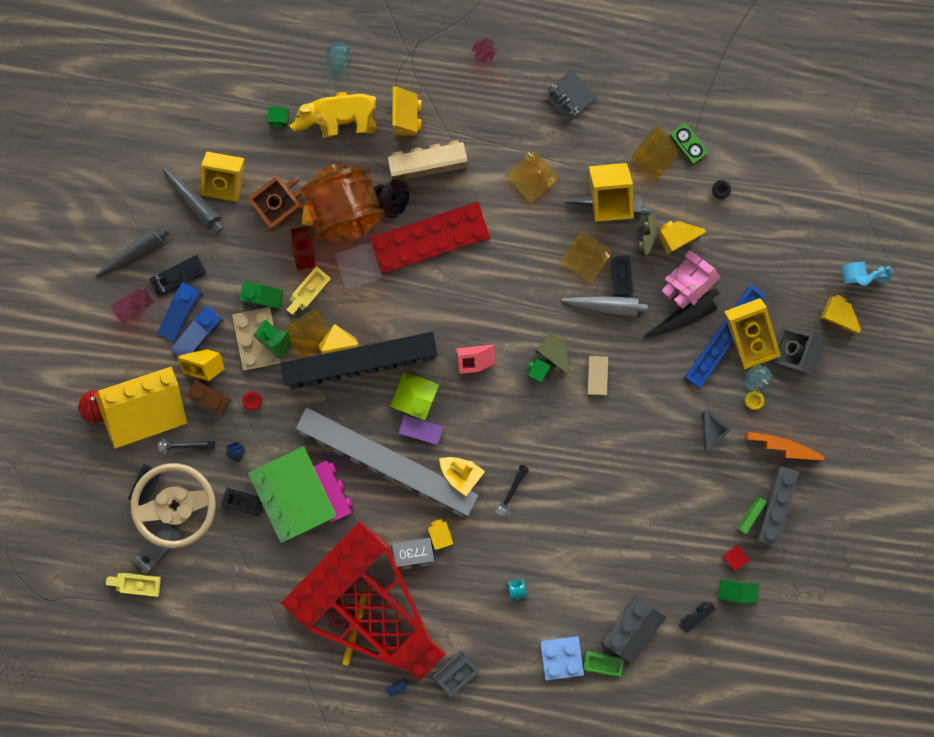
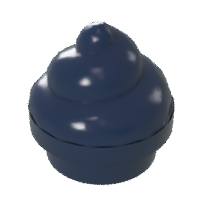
(235, 451)

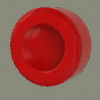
(252, 400)

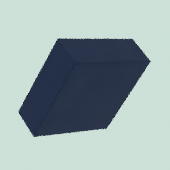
(396, 687)

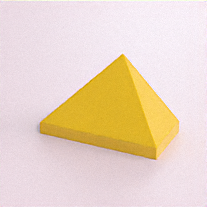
(337, 340)

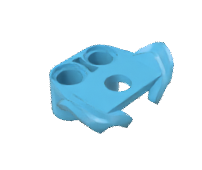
(857, 273)

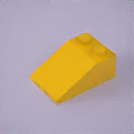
(406, 112)
(752, 333)

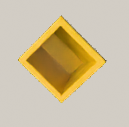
(611, 192)

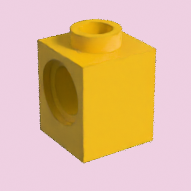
(440, 534)

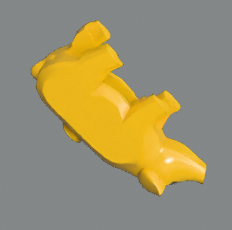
(336, 111)

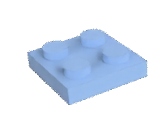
(562, 658)

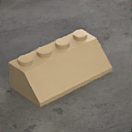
(428, 161)

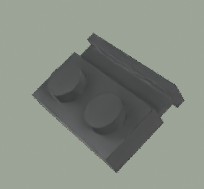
(455, 673)

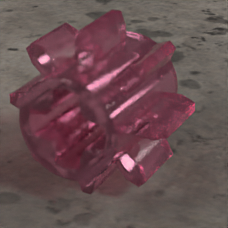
(484, 49)

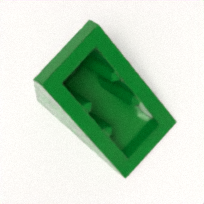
(738, 591)

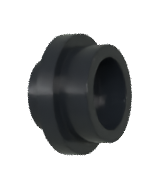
(727, 189)

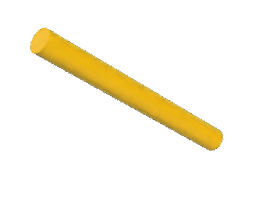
(353, 634)

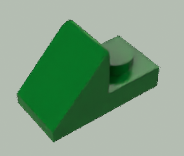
(272, 339)

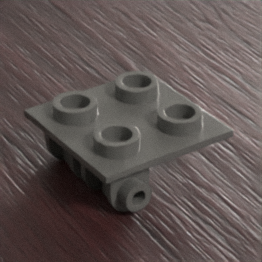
(570, 95)

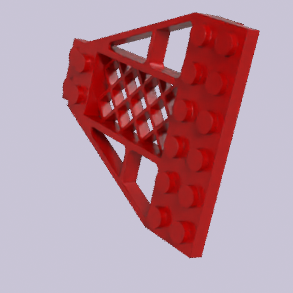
(335, 575)

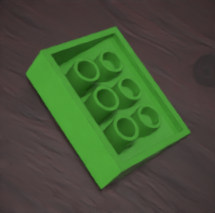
(292, 494)

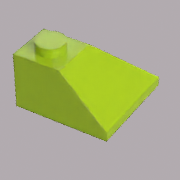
(414, 395)

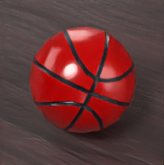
(89, 408)

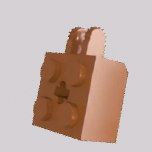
(276, 190)

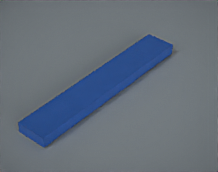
(718, 344)

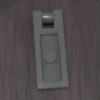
(156, 552)

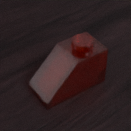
(303, 248)

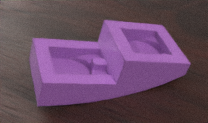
(420, 429)

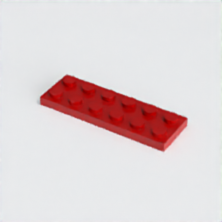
(430, 237)

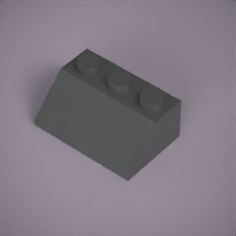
(633, 629)

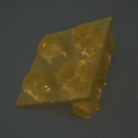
(656, 152)
(532, 176)
(586, 256)
(307, 332)

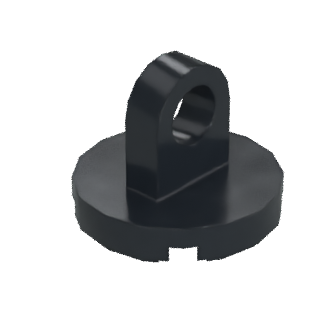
(393, 197)

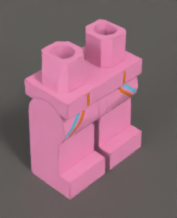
(690, 280)

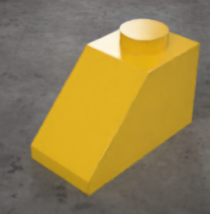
(841, 314)
(201, 364)

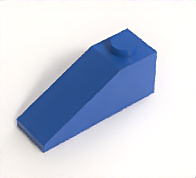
(179, 311)
(197, 332)

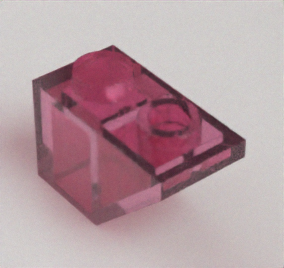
(132, 304)

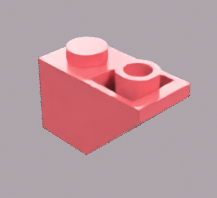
(475, 358)

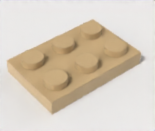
(252, 352)

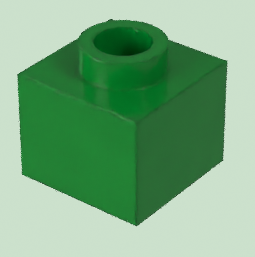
(278, 117)
(537, 370)

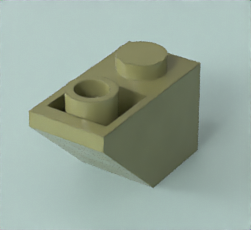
(556, 352)

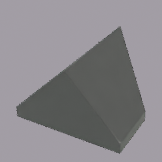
(713, 430)

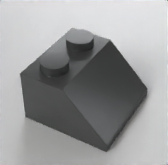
(799, 350)

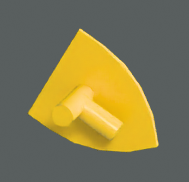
(460, 473)

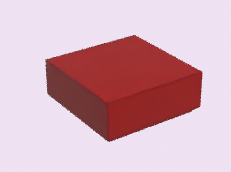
(736, 558)

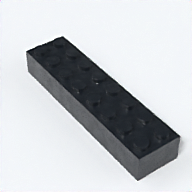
(359, 359)

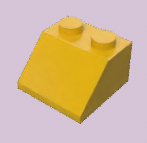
(222, 176)
(677, 235)

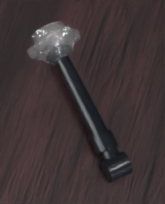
(164, 445)
(502, 509)

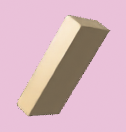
(597, 375)

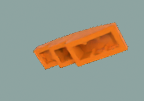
(789, 448)

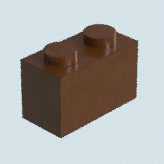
(208, 397)

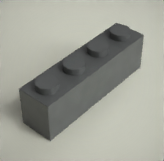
(776, 505)

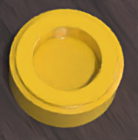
(754, 400)

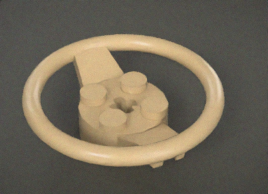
(161, 507)

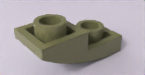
(647, 241)

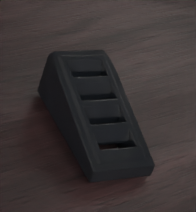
(226, 496)

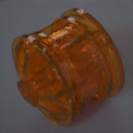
(342, 203)

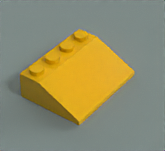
(141, 407)

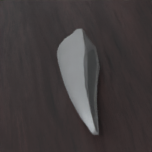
(611, 305)

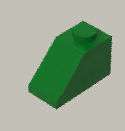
(261, 295)

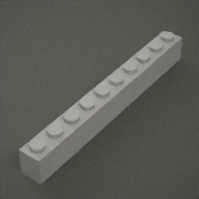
(384, 460)

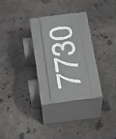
(413, 552)

